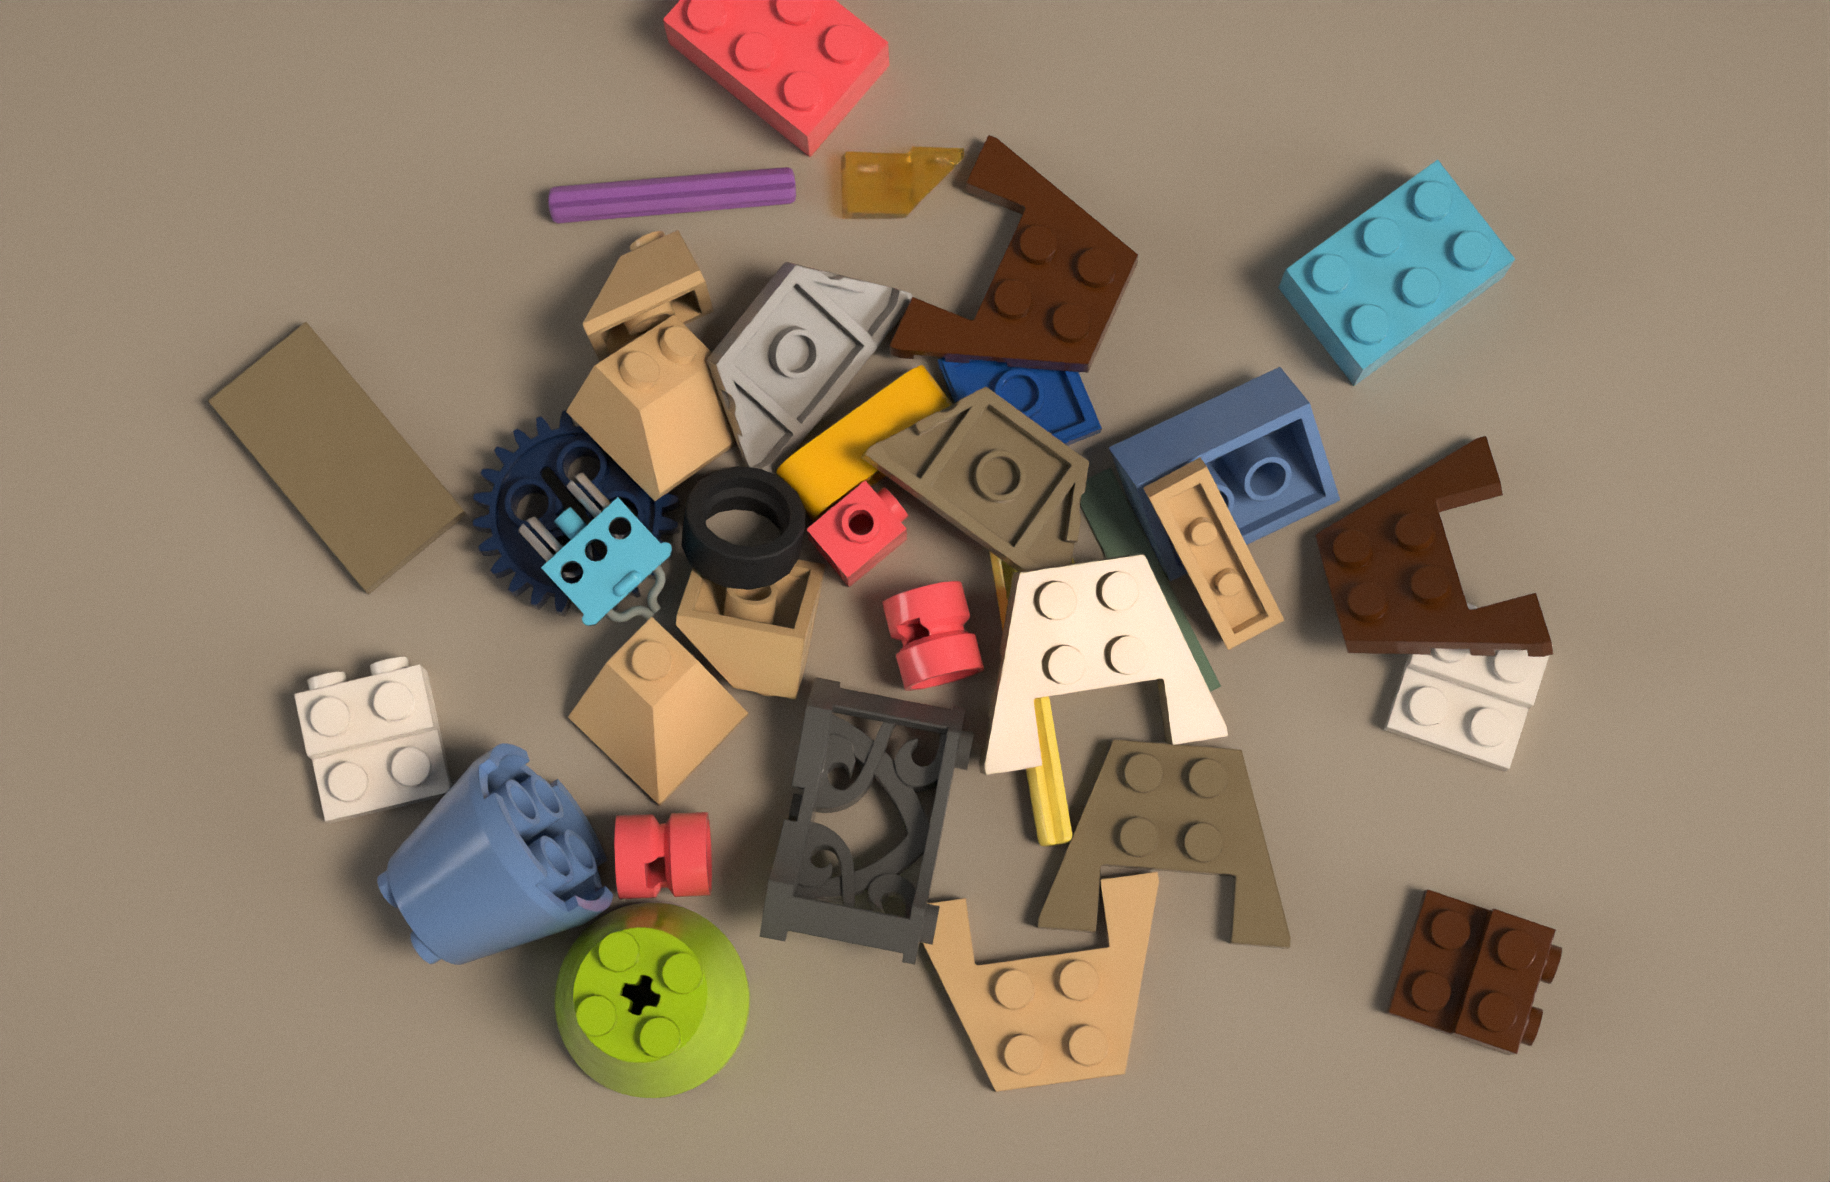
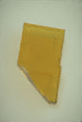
(892, 183)

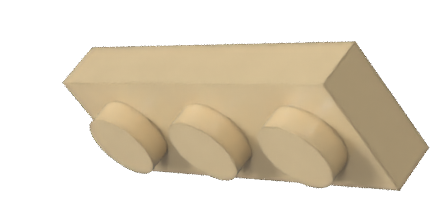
(1214, 553)

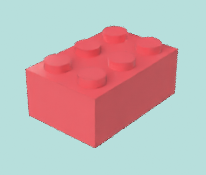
(783, 59)

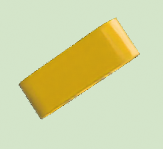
(832, 462)

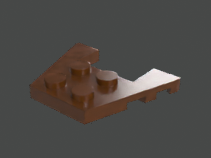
(1049, 291)
(1398, 576)

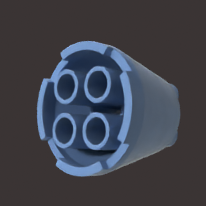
(496, 864)

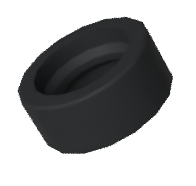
(736, 564)

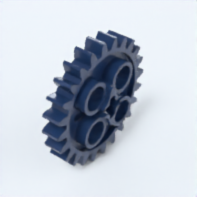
(523, 476)

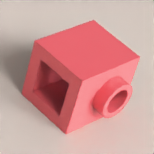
(859, 531)

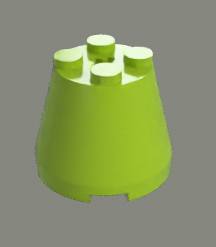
(699, 1008)

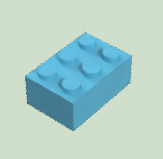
(1395, 272)

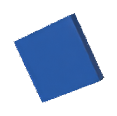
(1047, 397)

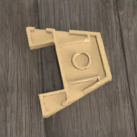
(1051, 1013)

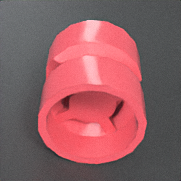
(932, 635)
(663, 855)

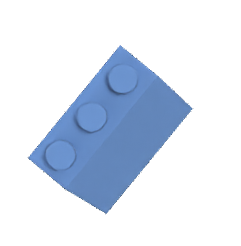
(1257, 448)

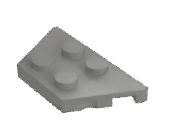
(797, 356)

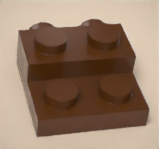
(1474, 973)

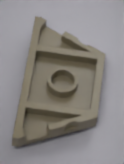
(992, 478)

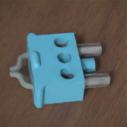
(615, 576)

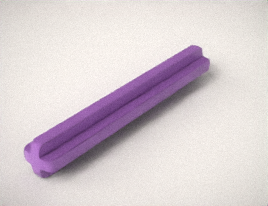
(672, 195)

